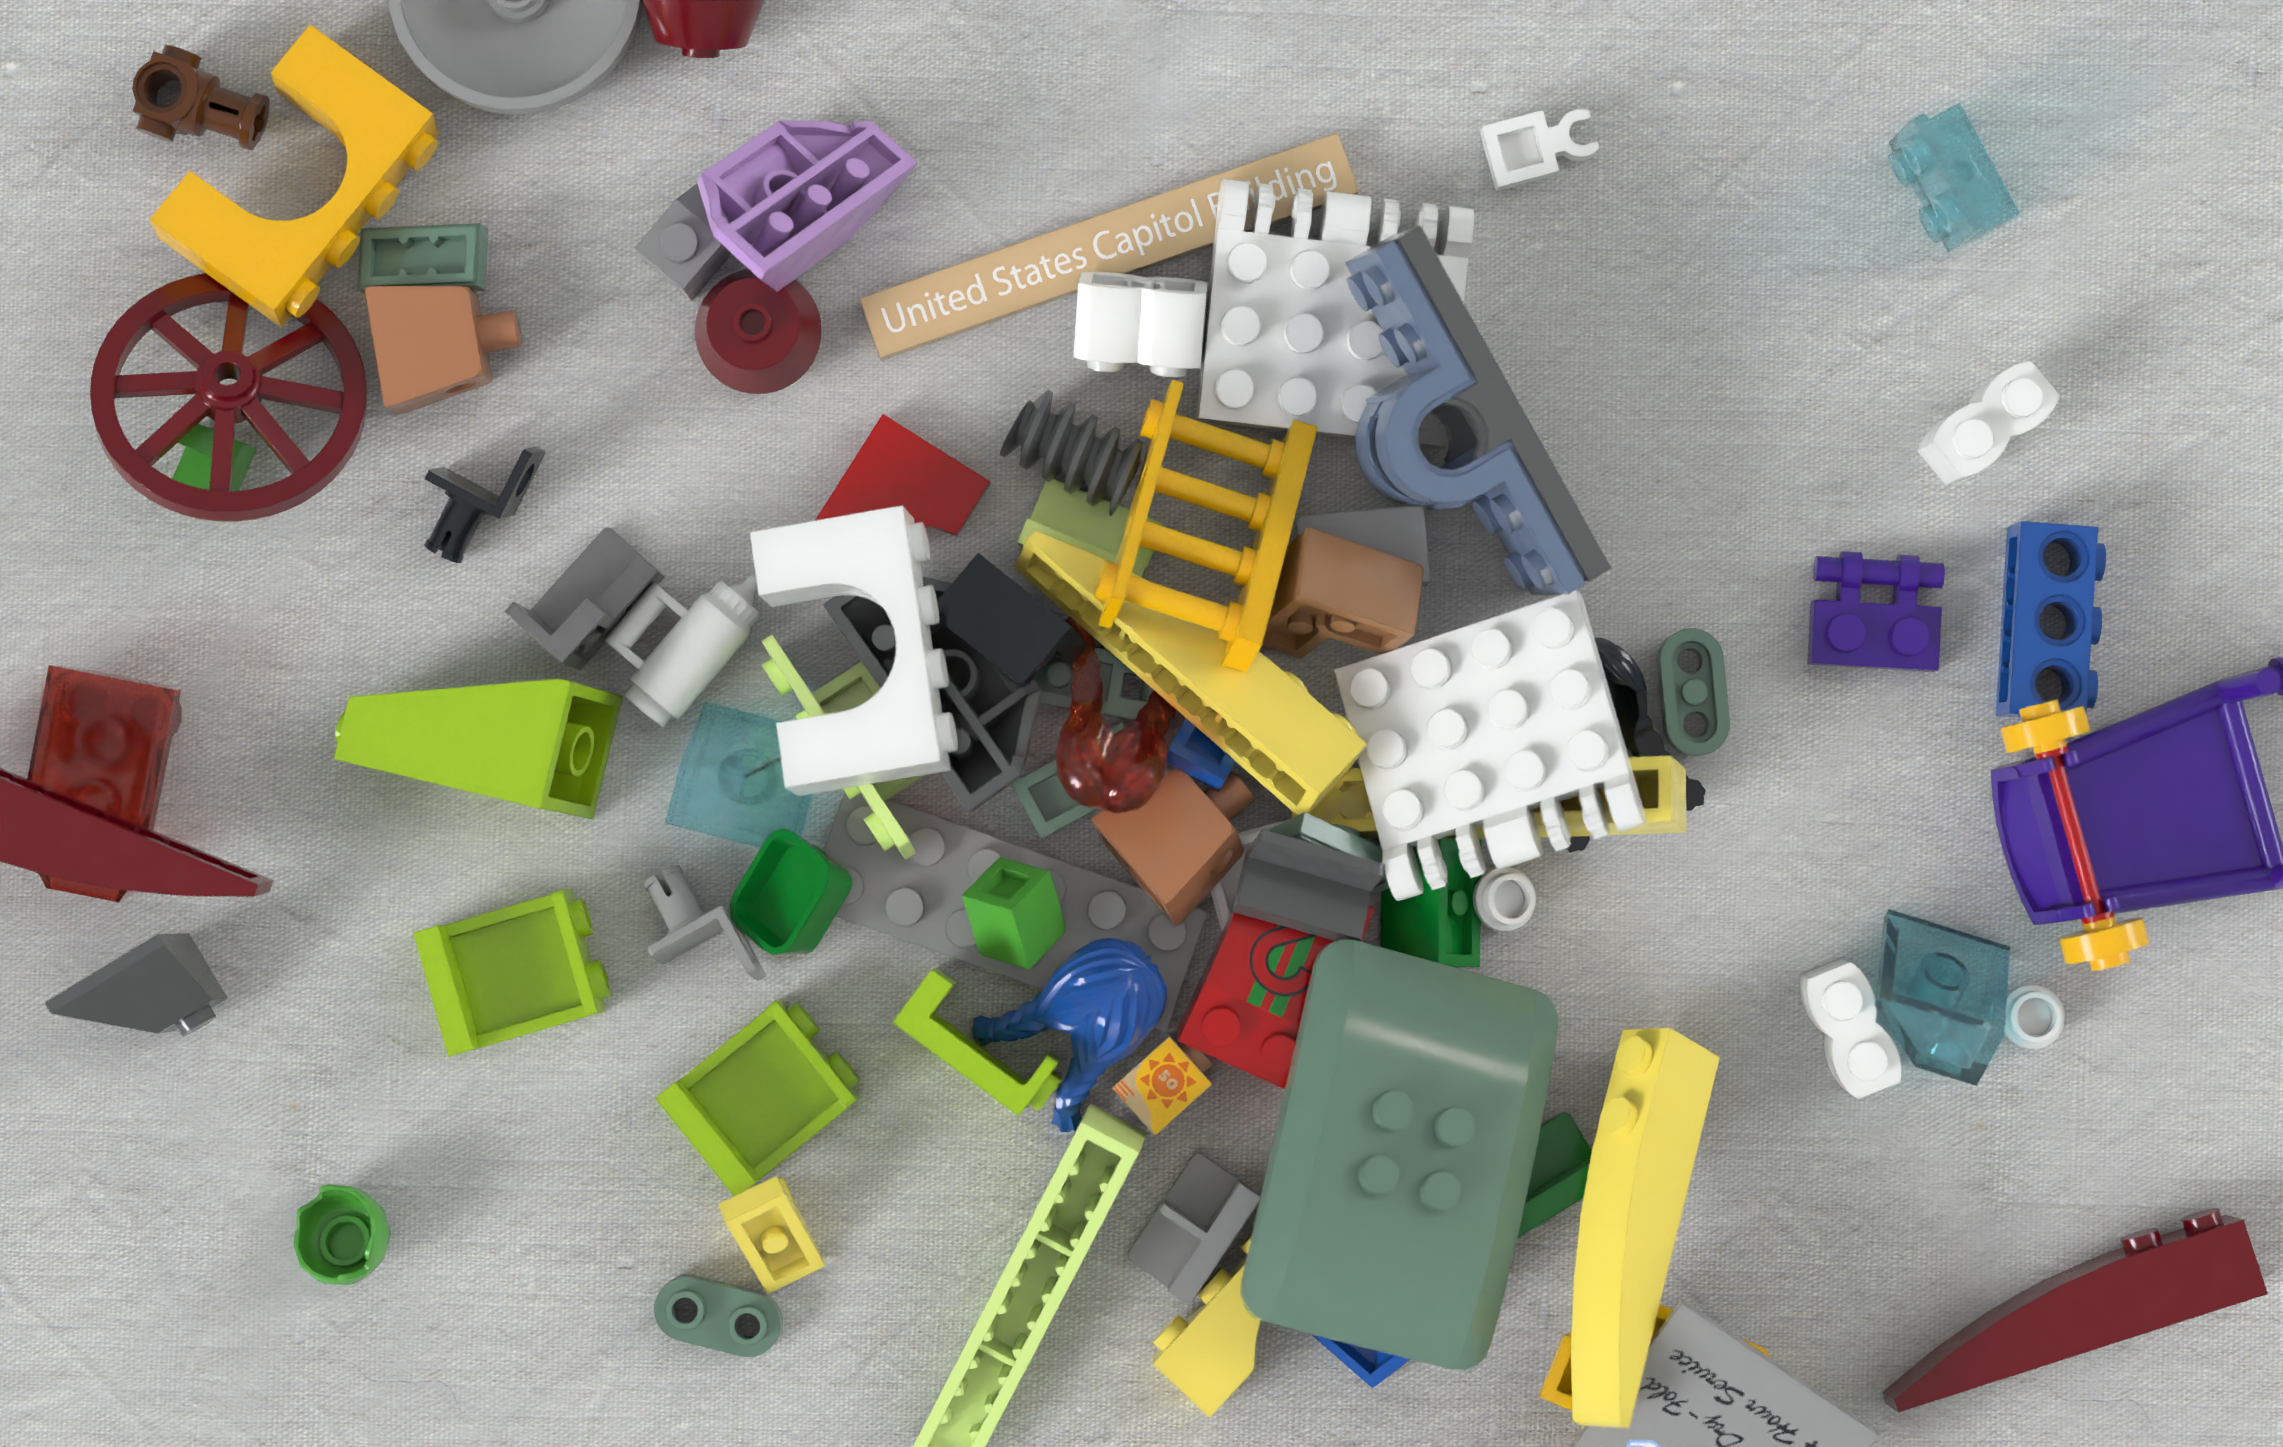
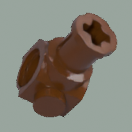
(199, 104)

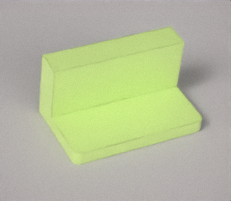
(1082, 525)

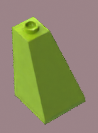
(506, 741)

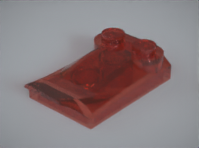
(106, 746)

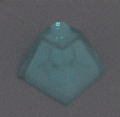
(735, 780)
(1942, 995)

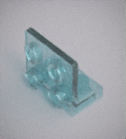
(1950, 177)

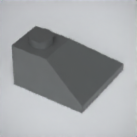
(148, 989)

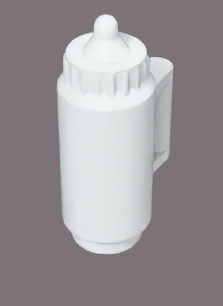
(690, 651)

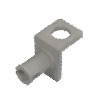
(692, 926)

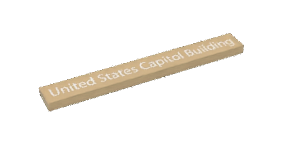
(1111, 242)

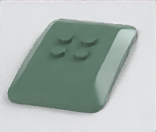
(1401, 1156)

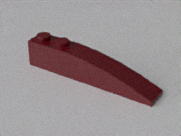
(94, 847)
(2094, 1305)

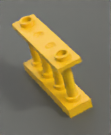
(1253, 568)

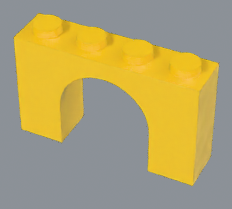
(281, 262)

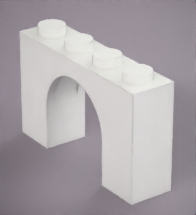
(903, 724)

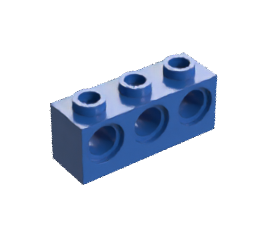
(2026, 593)

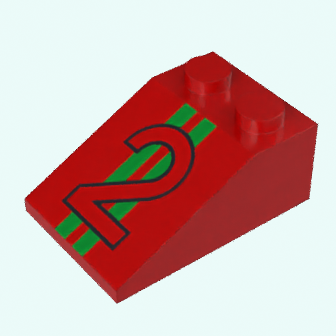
(1253, 996)

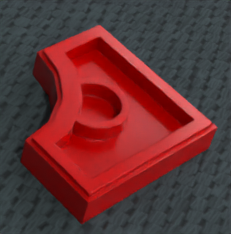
(907, 471)

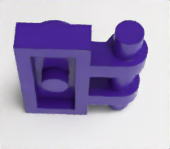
(1875, 633)

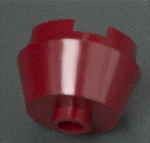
(703, 25)
(757, 335)

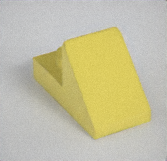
(772, 1233)

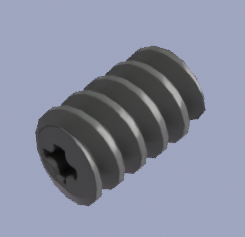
(1073, 450)

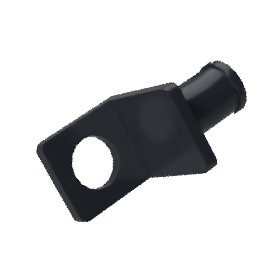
(470, 502)

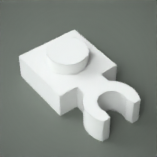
(1527, 149)

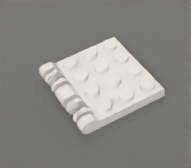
(1283, 322)
(1483, 735)

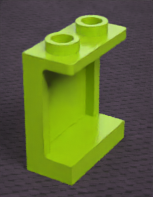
(512, 971)
(923, 1024)
(760, 1095)

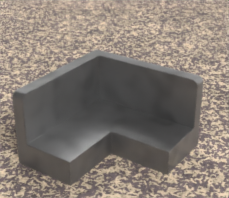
(588, 599)

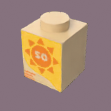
(1164, 1083)

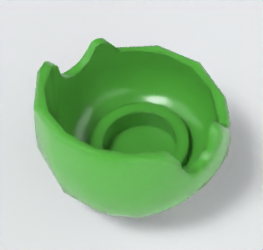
(341, 1235)

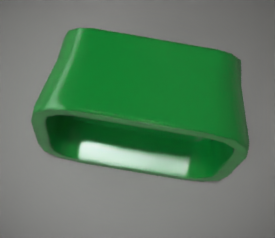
(789, 895)

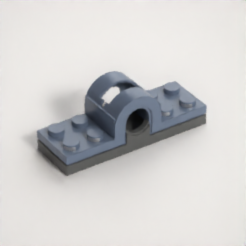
(1490, 438)

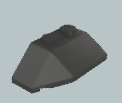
(988, 708)

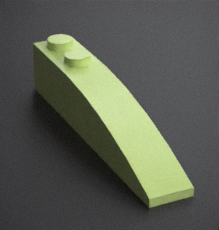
(1034, 1281)

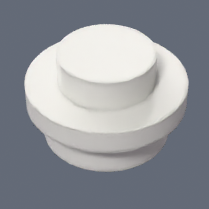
(1504, 899)
(2033, 1017)

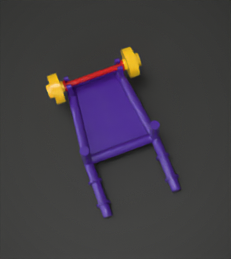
(2137, 813)

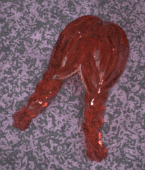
(1102, 767)

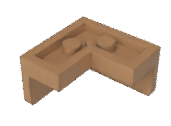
(1342, 594)

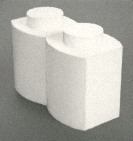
(1140, 322)
(1994, 416)
(1854, 1045)

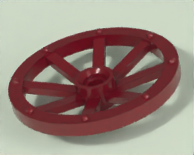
(225, 403)

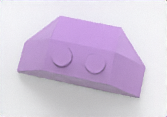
(800, 193)

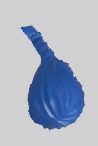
(1102, 997)

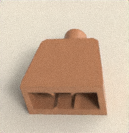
(434, 342)
(1178, 840)

